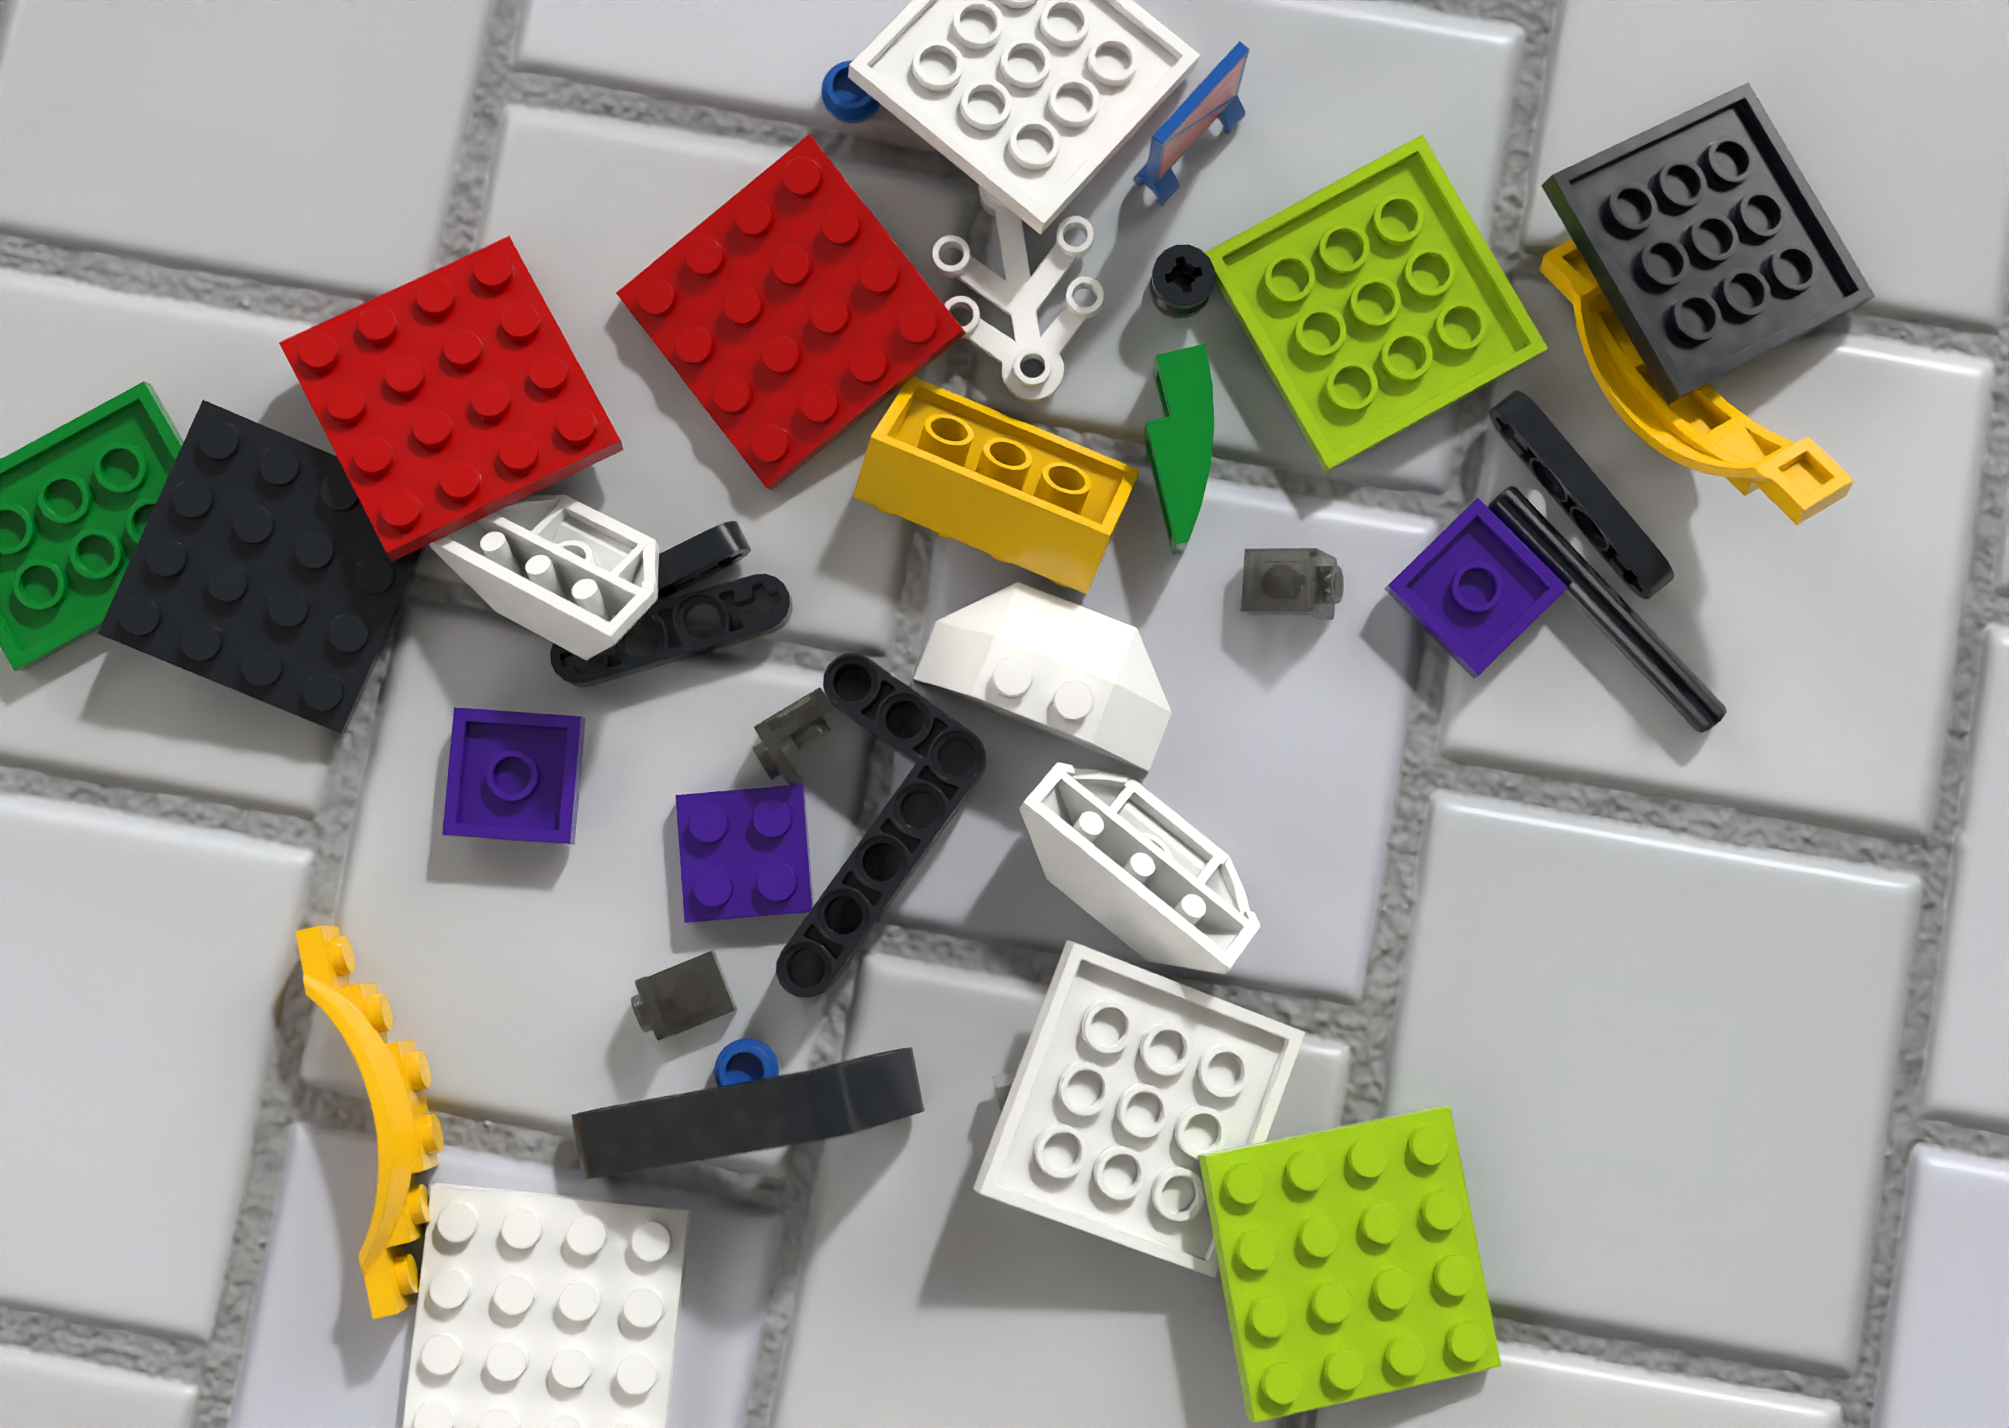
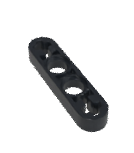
(1581, 494)
(674, 639)

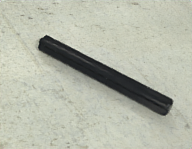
(1610, 612)

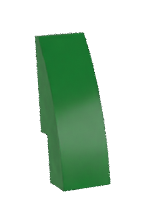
(1182, 440)

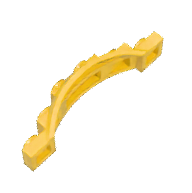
(1701, 427)
(404, 1129)

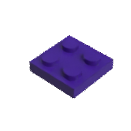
(1476, 588)
(514, 776)
(744, 853)

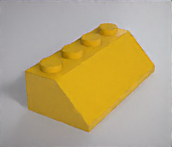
(995, 484)

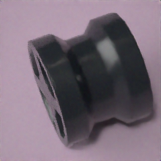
(1182, 295)

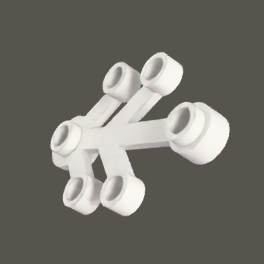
(1022, 298)

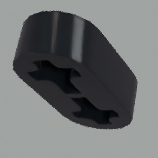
(700, 557)

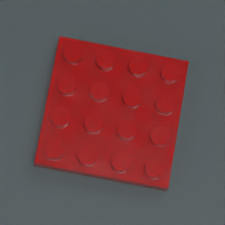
(790, 313)
(451, 397)

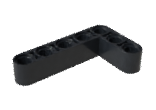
(889, 827)
(749, 1115)

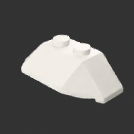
(558, 570)
(1052, 671)
(1139, 869)

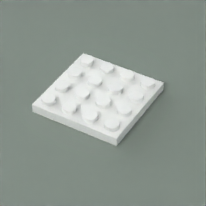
(1025, 88)
(1124, 1097)
(546, 1311)

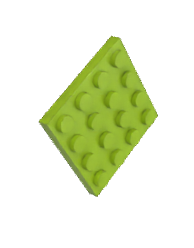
(1374, 303)
(1349, 1262)

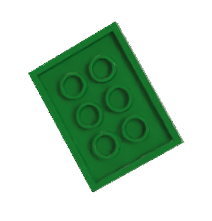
(75, 518)

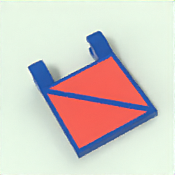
(1210, 100)

